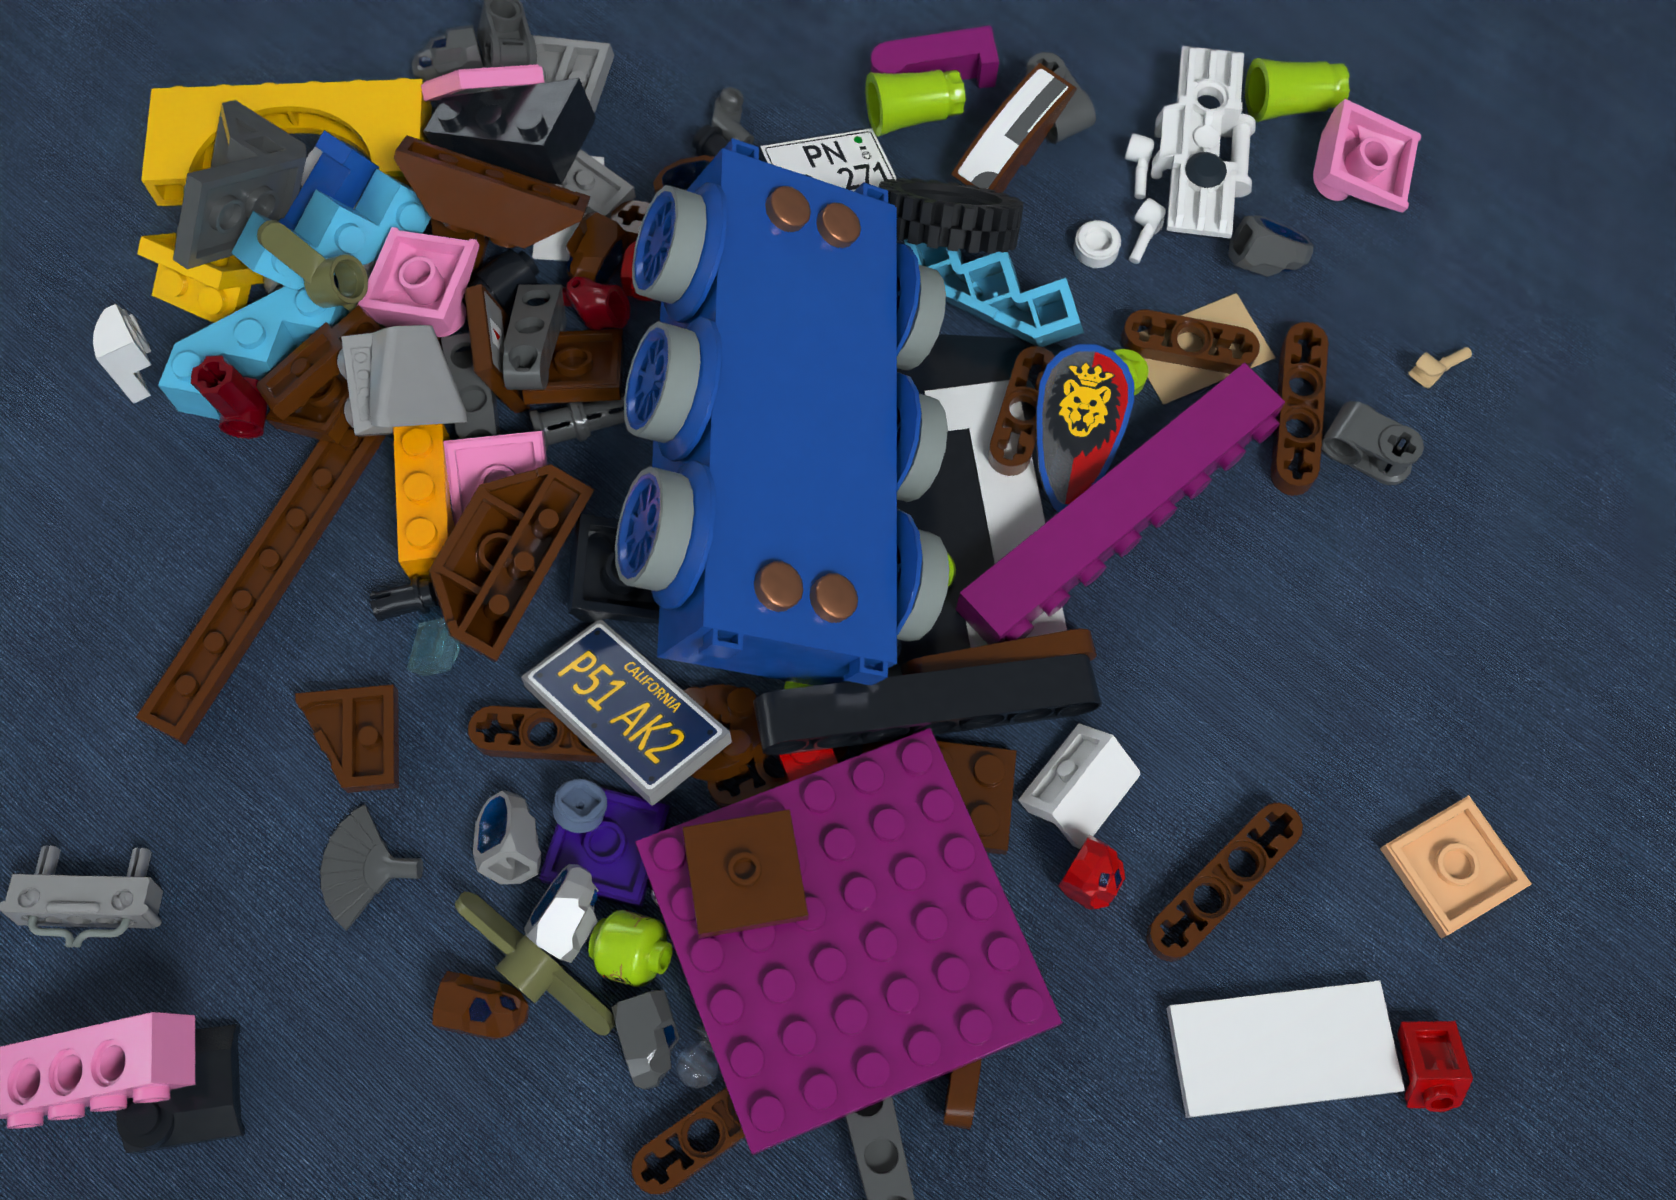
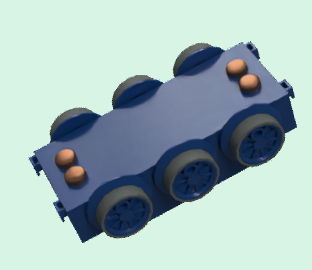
(783, 426)

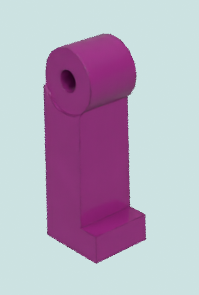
(964, 50)

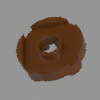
(734, 710)

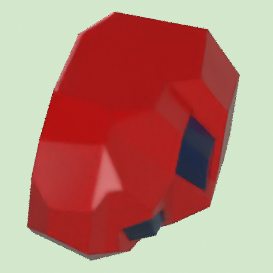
(1093, 875)

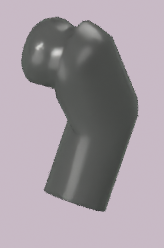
(728, 113)

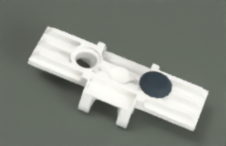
(1190, 136)

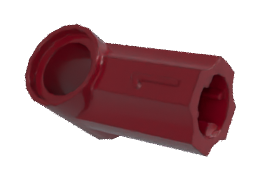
(233, 395)

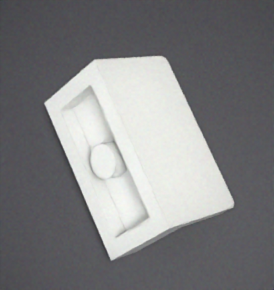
(1081, 783)

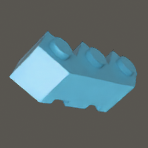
(339, 229)
(993, 293)
(249, 339)

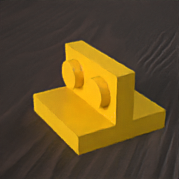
(205, 290)

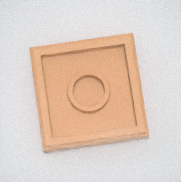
(1455, 866)

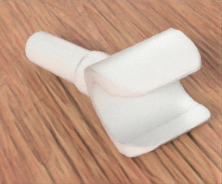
(1140, 151)
(1151, 217)

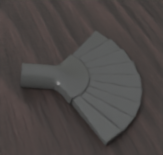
(359, 866)

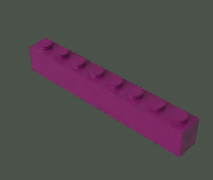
(1119, 507)

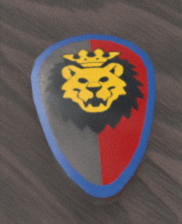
(1080, 419)

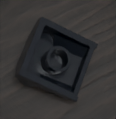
(594, 582)
(193, 1112)

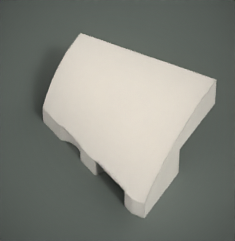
(122, 350)

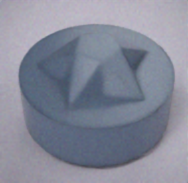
(579, 805)

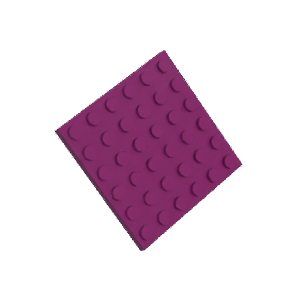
(892, 975)

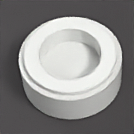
(1097, 244)

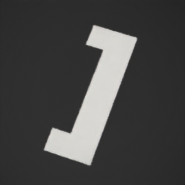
(1009, 502)

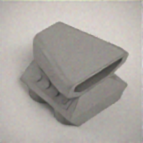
(398, 381)

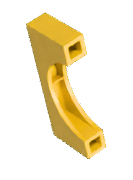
(359, 112)

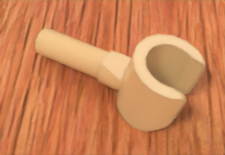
(1429, 369)

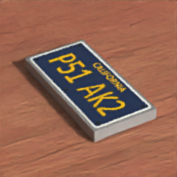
(627, 711)

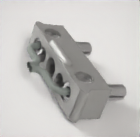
(83, 900)

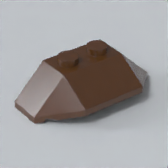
(486, 197)
(503, 554)

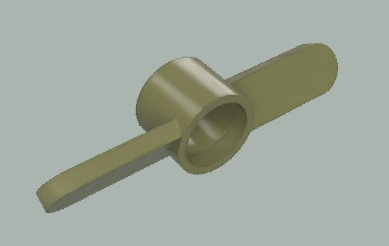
(315, 269)
(531, 967)

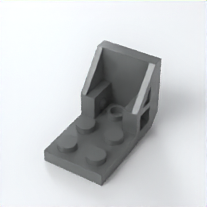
(250, 171)

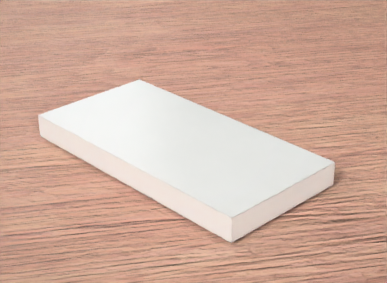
(1284, 1049)

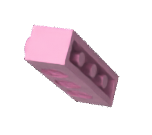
(96, 1068)

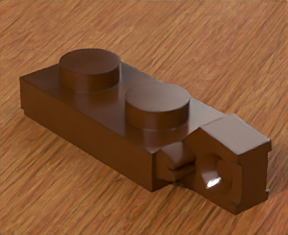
(311, 364)

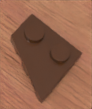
(357, 734)

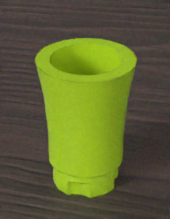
(1293, 87)
(912, 98)

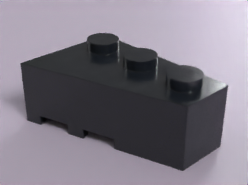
(517, 128)

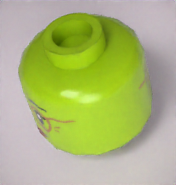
(630, 948)

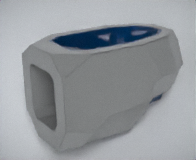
(506, 840)
(564, 914)

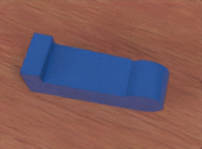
(338, 173)

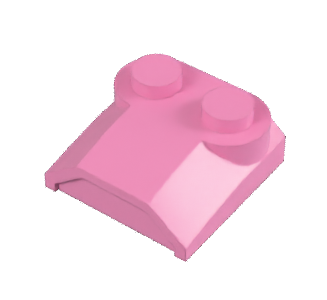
(1365, 157)
(421, 281)

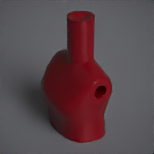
(597, 303)

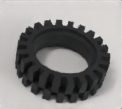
(954, 215)

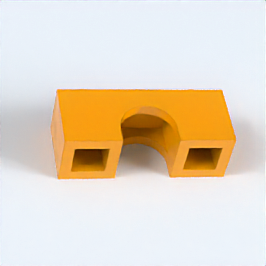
(421, 496)

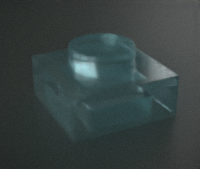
(433, 649)

